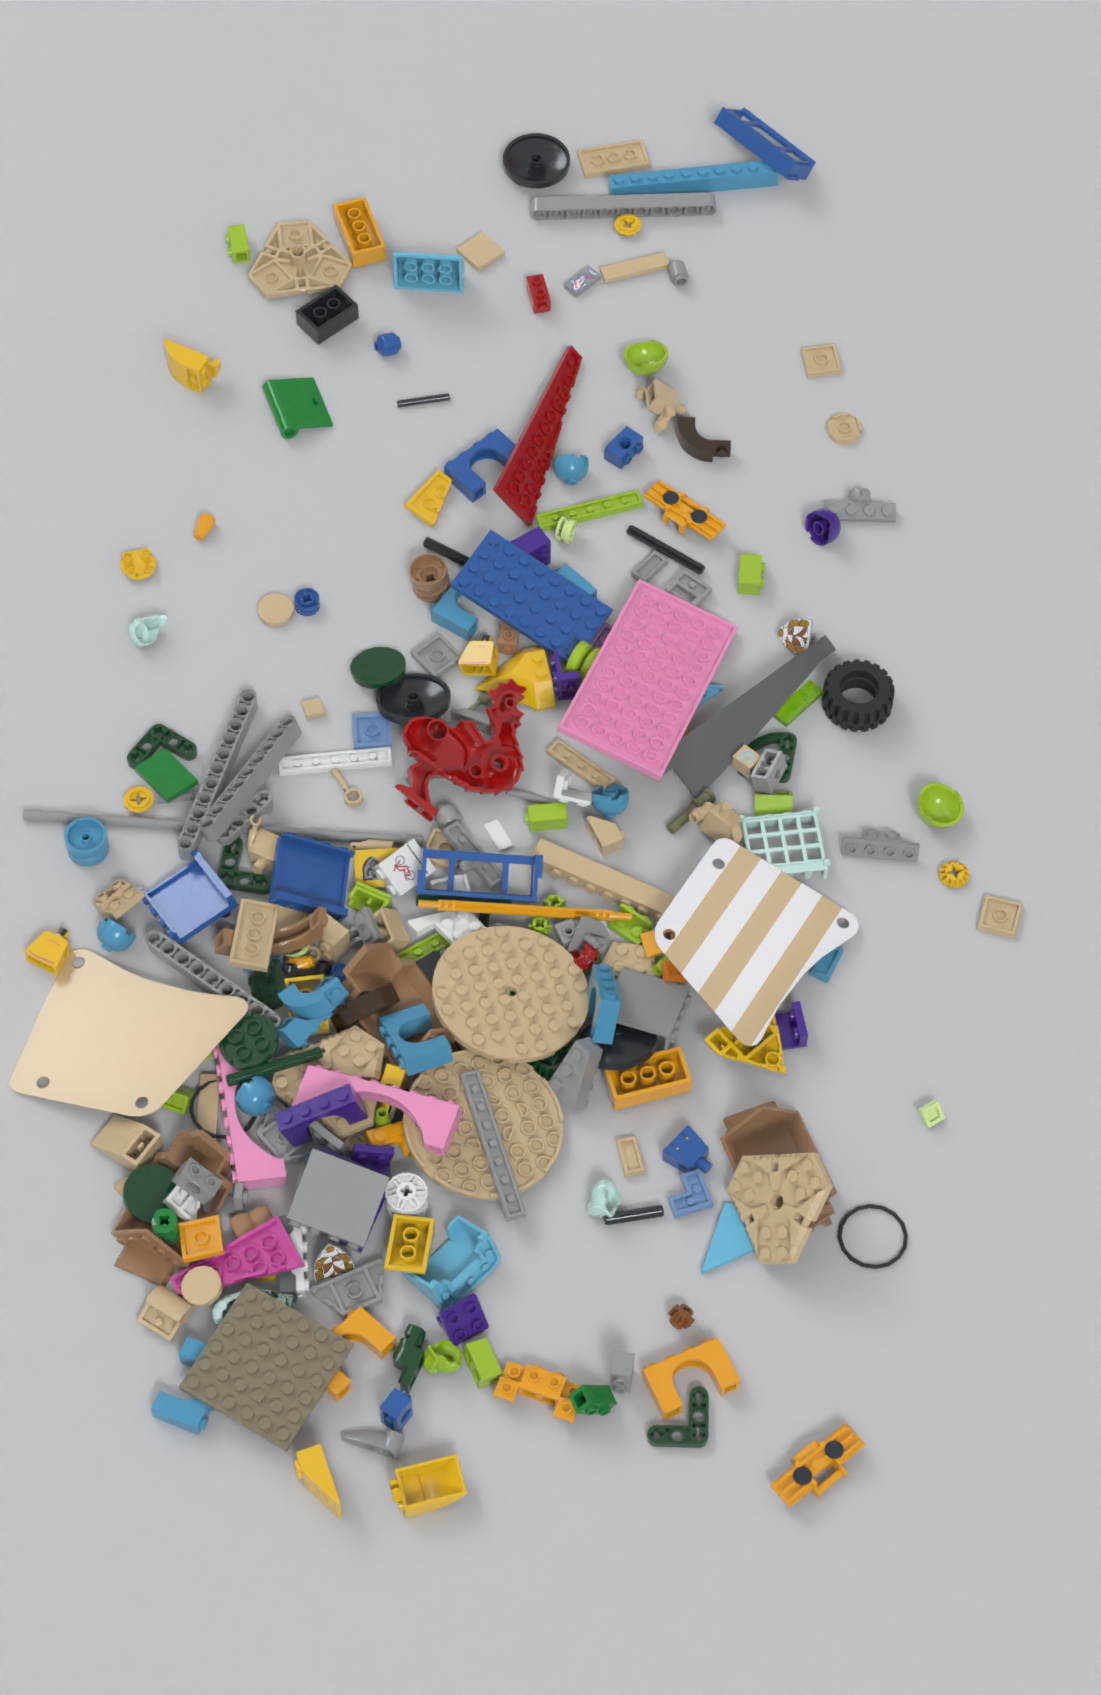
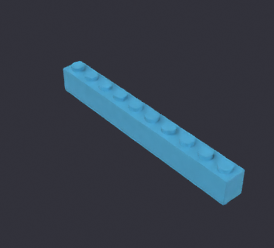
(695, 179)

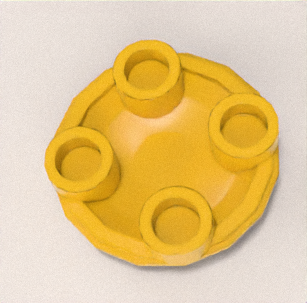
(138, 564)

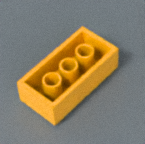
(359, 232)
(655, 1079)

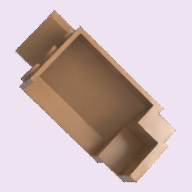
(380, 965)
(768, 1132)
(143, 1251)

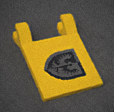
(365, 861)

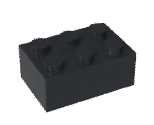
(327, 314)

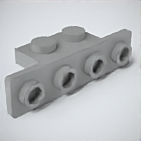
(880, 845)

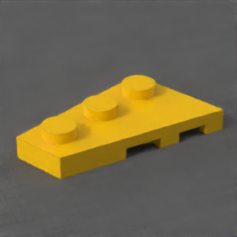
(429, 498)

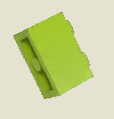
(750, 574)

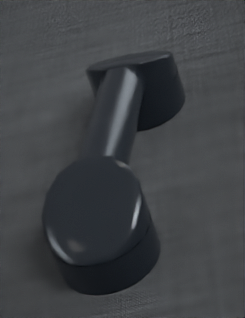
(322, 967)

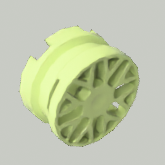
(565, 530)

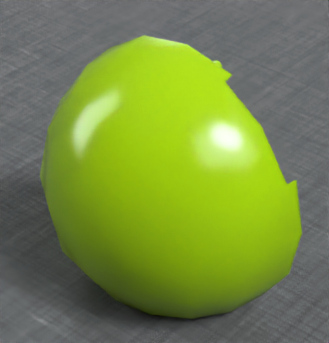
(645, 357)
(939, 805)

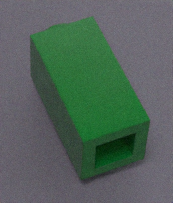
(593, 1400)

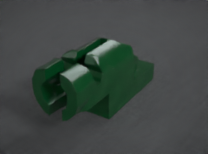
(409, 1356)

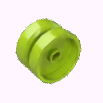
(582, 659)

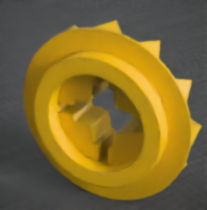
(629, 220)
(131, 796)
(949, 879)

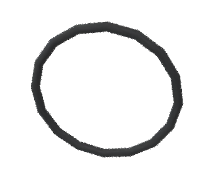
(198, 1125)
(871, 1265)

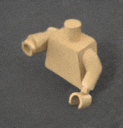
(661, 401)
(718, 821)
(261, 847)

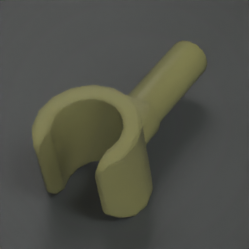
(483, 699)

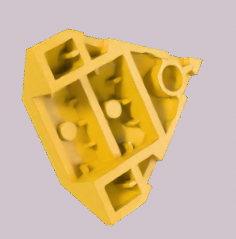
(528, 670)
(765, 1054)

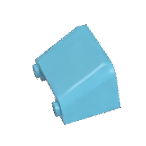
(458, 1264)

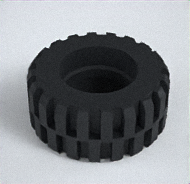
(863, 676)

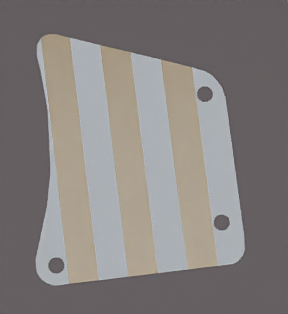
(747, 936)

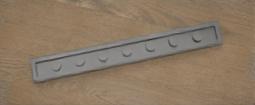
(492, 1145)

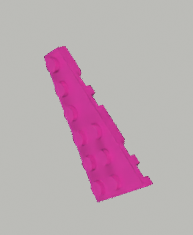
(252, 1256)

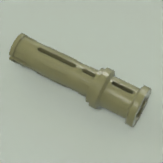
(683, 817)

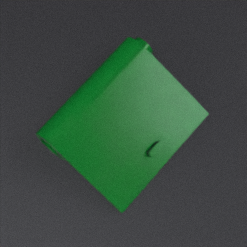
(296, 405)

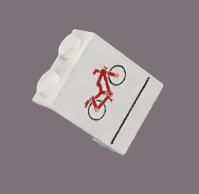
(401, 869)

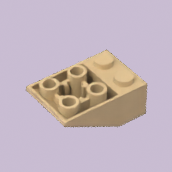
(128, 1142)

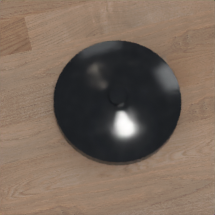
(536, 160)
(413, 697)
(628, 1048)

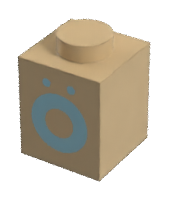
(745, 760)

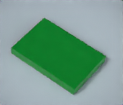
(166, 775)

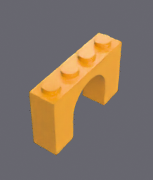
(364, 1329)
(707, 1356)

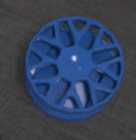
(307, 601)

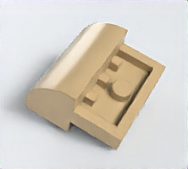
(117, 899)
(165, 1312)

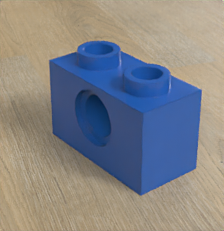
(623, 447)
(396, 1410)

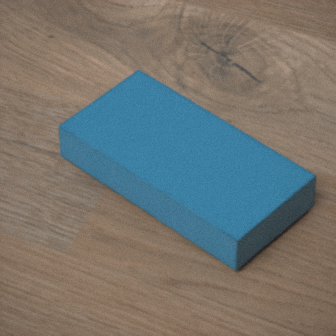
(826, 965)

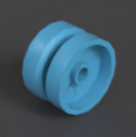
(86, 841)

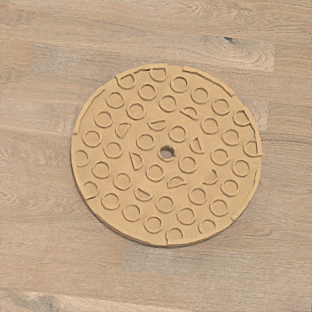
(518, 1028)
(525, 1115)

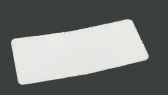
(498, 834)

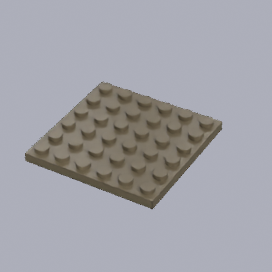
(266, 1366)

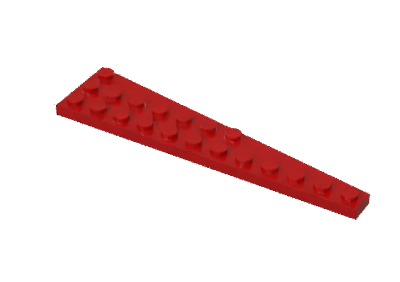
(532, 455)

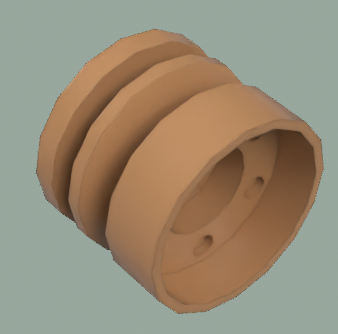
(429, 577)

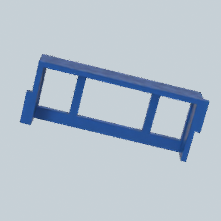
(773, 155)
(536, 872)

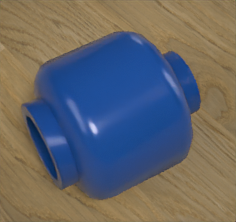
(387, 344)

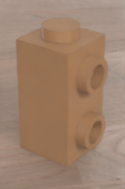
(508, 640)

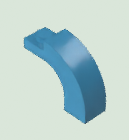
(315, 1003)

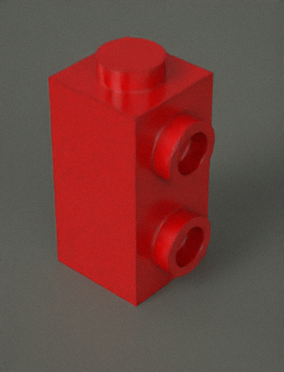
(538, 293)

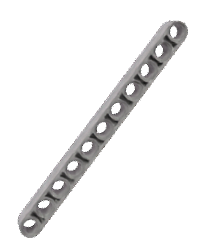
(616, 205)
(218, 771)

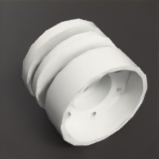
(412, 1205)

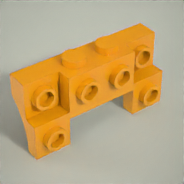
(538, 1385)

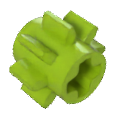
(554, 901)
(540, 925)

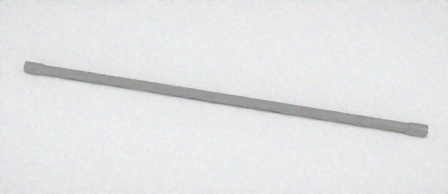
(39, 815)

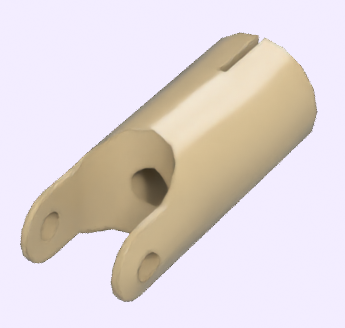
(371, 844)

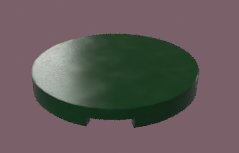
(378, 667)
(250, 1042)
(147, 1190)

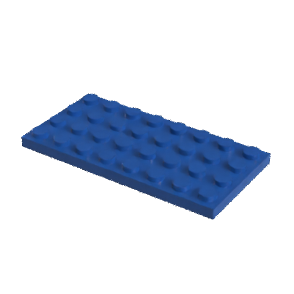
(530, 596)

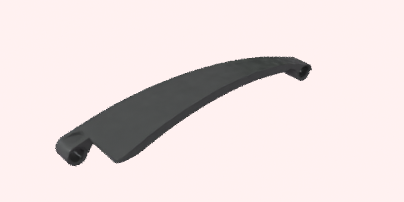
(711, 746)

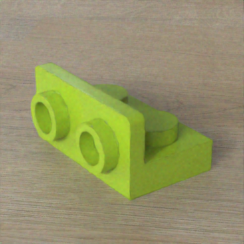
(631, 929)

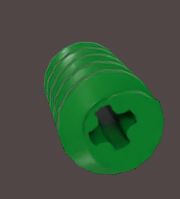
(166, 1226)

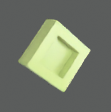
(931, 1113)

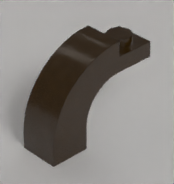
(696, 445)
(364, 1007)

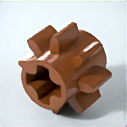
(681, 1316)

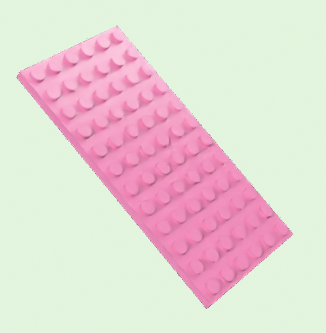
(647, 679)

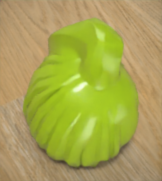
(442, 1357)

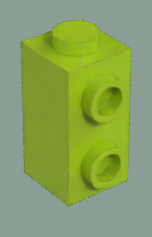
(238, 244)
(546, 816)

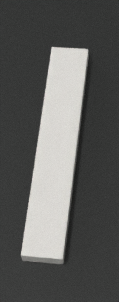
(330, 760)

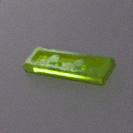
(798, 703)

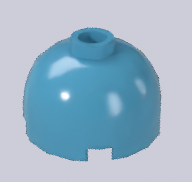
(570, 469)
(610, 801)
(114, 936)
(256, 1097)

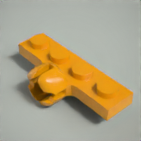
(389, 1136)

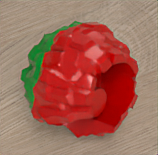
(586, 958)

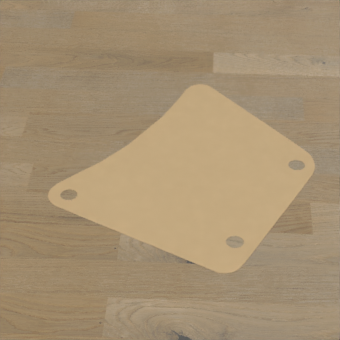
(119, 1037)

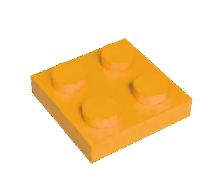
(201, 1238)

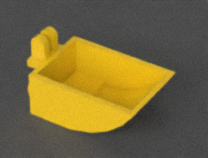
(190, 367)
(428, 1485)

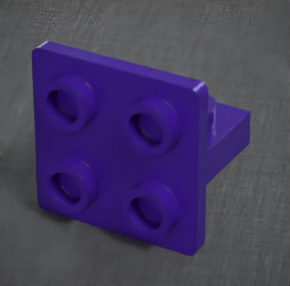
(463, 1319)

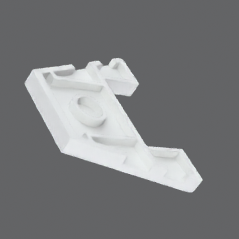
(448, 924)

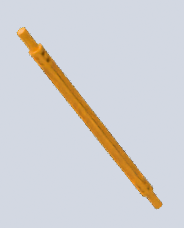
(523, 910)

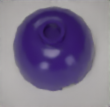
(823, 526)

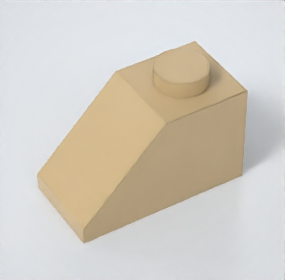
(605, 835)

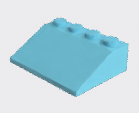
(428, 272)

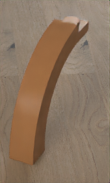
(286, 938)

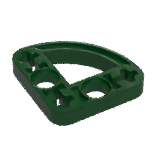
(775, 738)

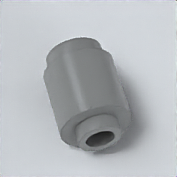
(678, 272)

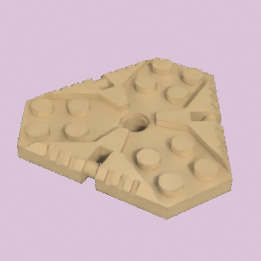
(298, 257)
(347, 1051)
(777, 1195)

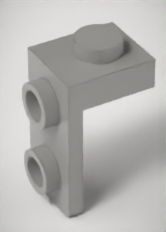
(232, 1204)

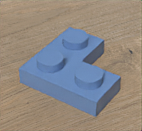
(694, 1199)

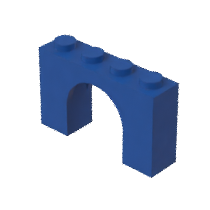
(493, 446)

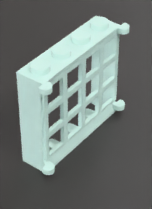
(806, 866)

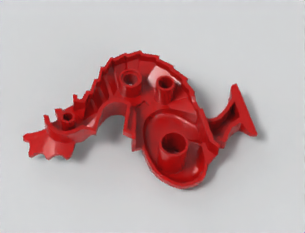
(463, 753)

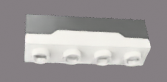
(294, 1281)

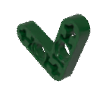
(157, 741)
(232, 872)
(689, 1432)

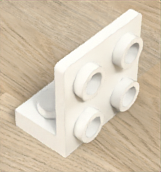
(566, 794)

